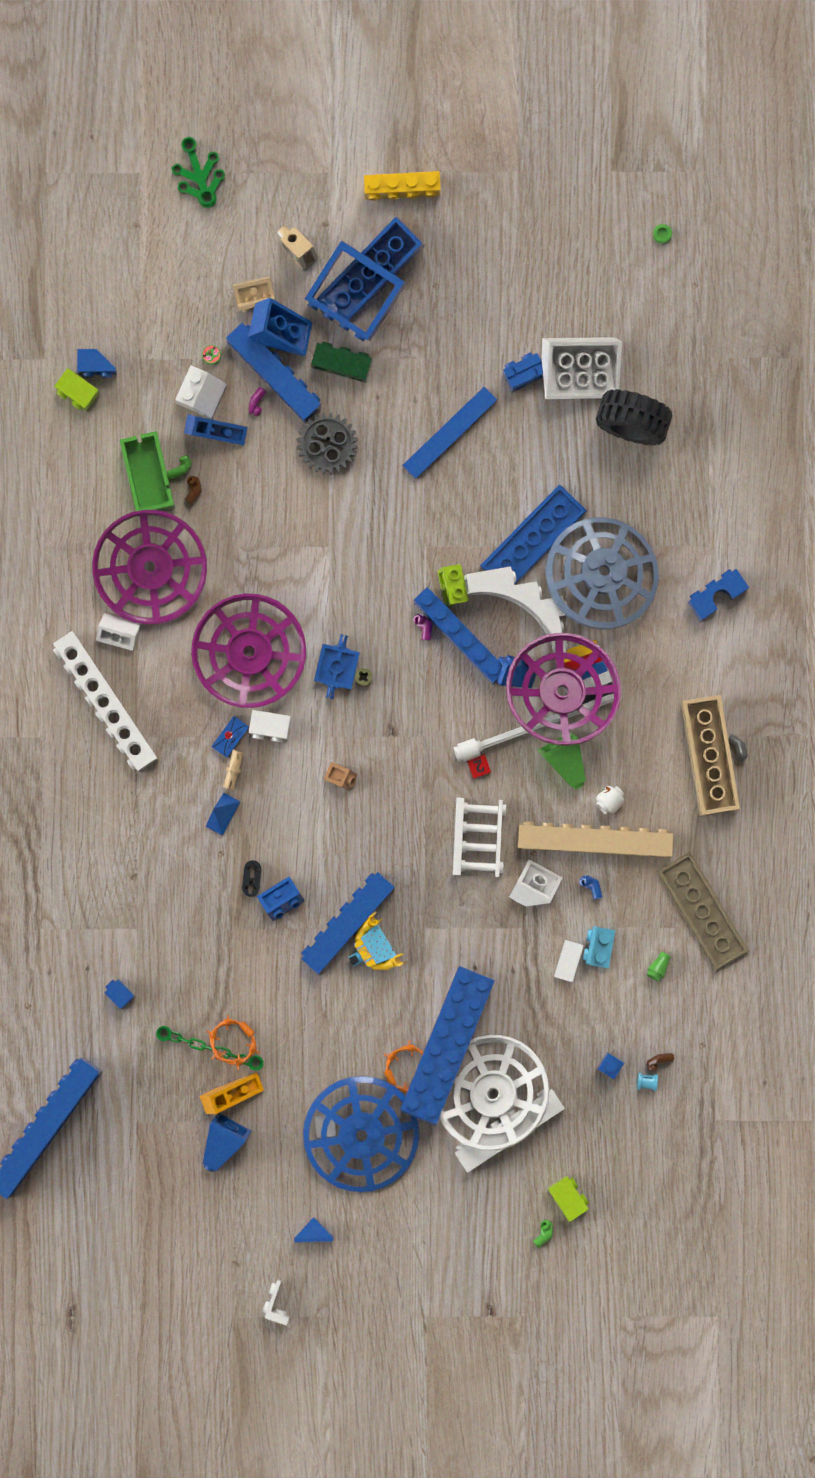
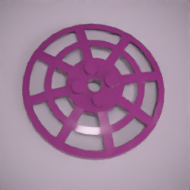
(143, 578)
(243, 639)
(563, 678)

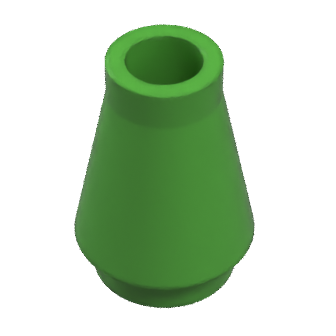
(658, 968)

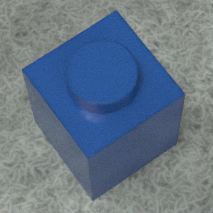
(119, 993)
(610, 1065)

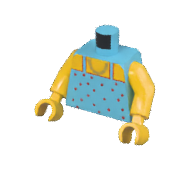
(374, 947)

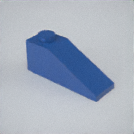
(215, 430)

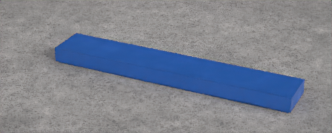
(449, 432)

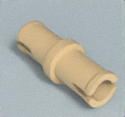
(233, 770)

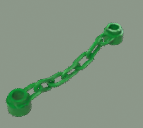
(190, 1041)

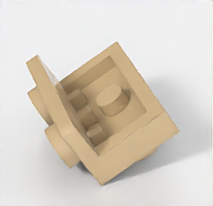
(251, 292)

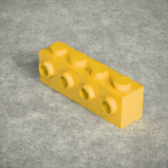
(402, 185)

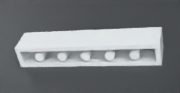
(473, 1157)

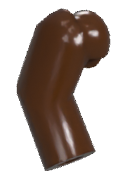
(195, 489)
(659, 1059)

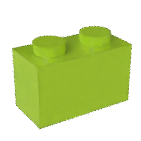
(76, 389)
(568, 1198)

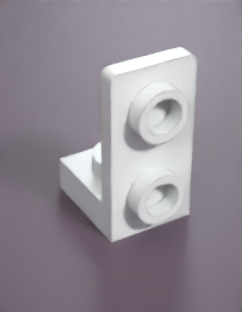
(277, 1315)

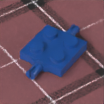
(336, 666)

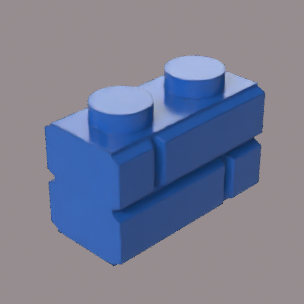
(523, 372)

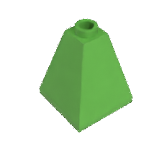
(566, 761)

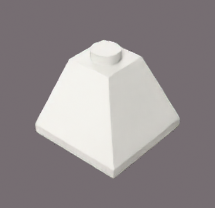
(535, 885)

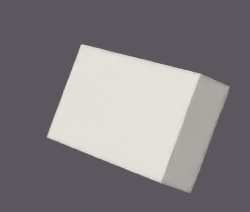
(568, 961)

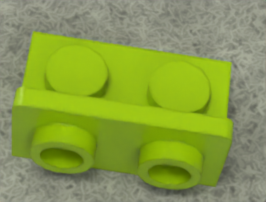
(452, 585)

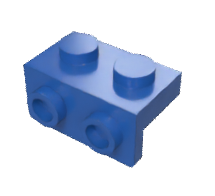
(519, 673)

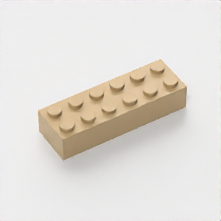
(710, 755)

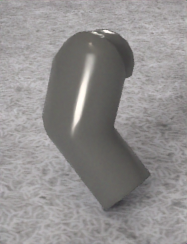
(740, 746)

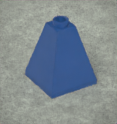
(223, 1141)

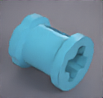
(647, 1081)

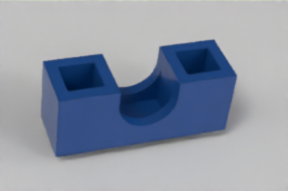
(731, 583)

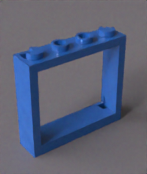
(344, 323)

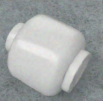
(610, 799)

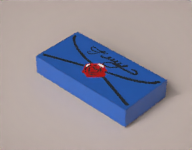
(230, 736)

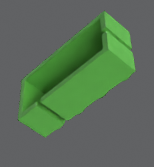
(147, 472)

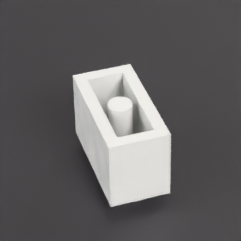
(269, 725)

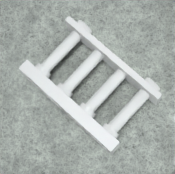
(461, 846)

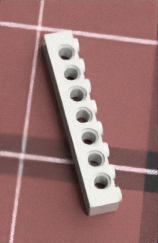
(71, 642)

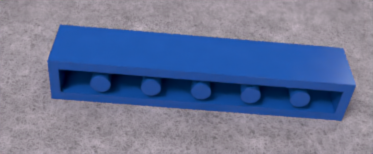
(274, 373)
(458, 634)
(347, 923)

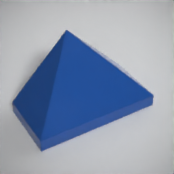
(222, 813)
(313, 1233)

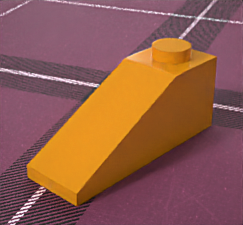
(231, 1094)

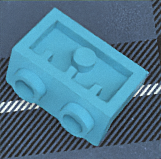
(599, 947)

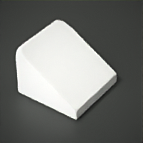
(331, 1131)

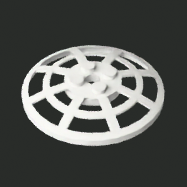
(506, 1094)

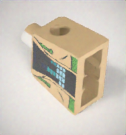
(297, 247)

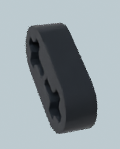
(256, 880)

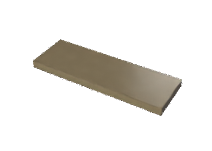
(702, 911)

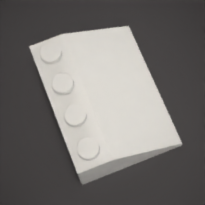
(580, 367)

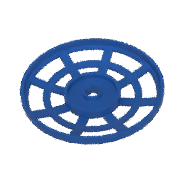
(354, 1123)

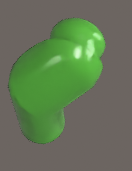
(182, 469)
(546, 1233)

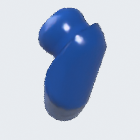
(592, 884)

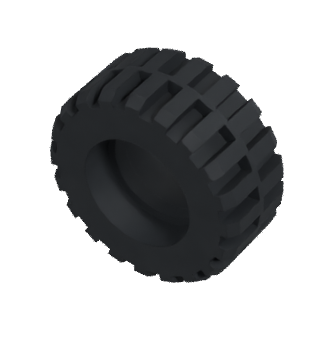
(634, 417)

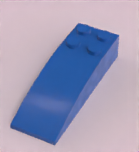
(359, 284)

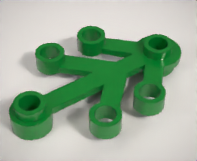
(199, 176)

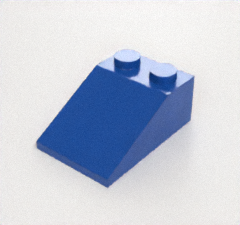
(280, 327)

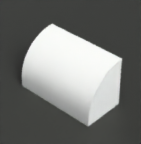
(118, 631)

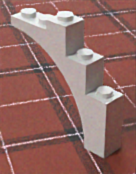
(527, 595)

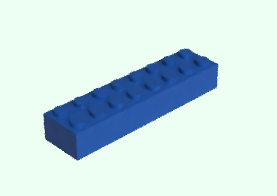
(447, 1045)
(47, 1125)

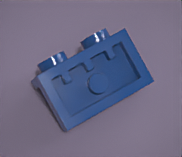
(280, 899)

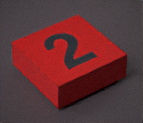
(479, 766)

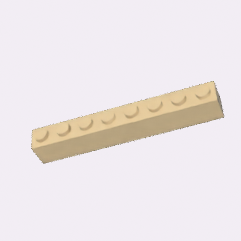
(595, 840)

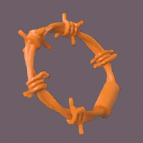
(246, 1029)
(388, 1073)

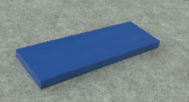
(536, 533)

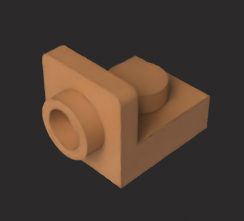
(340, 776)

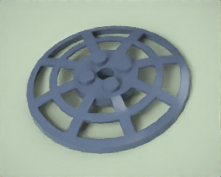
(594, 580)

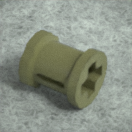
(364, 671)

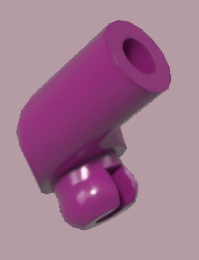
(254, 400)
(425, 624)

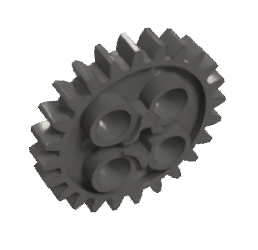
(320, 458)

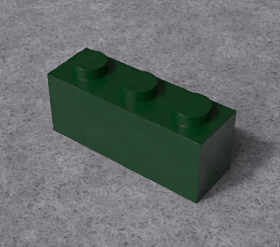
(341, 362)

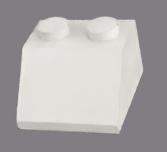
(200, 392)

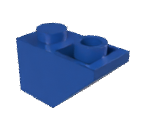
(92, 362)

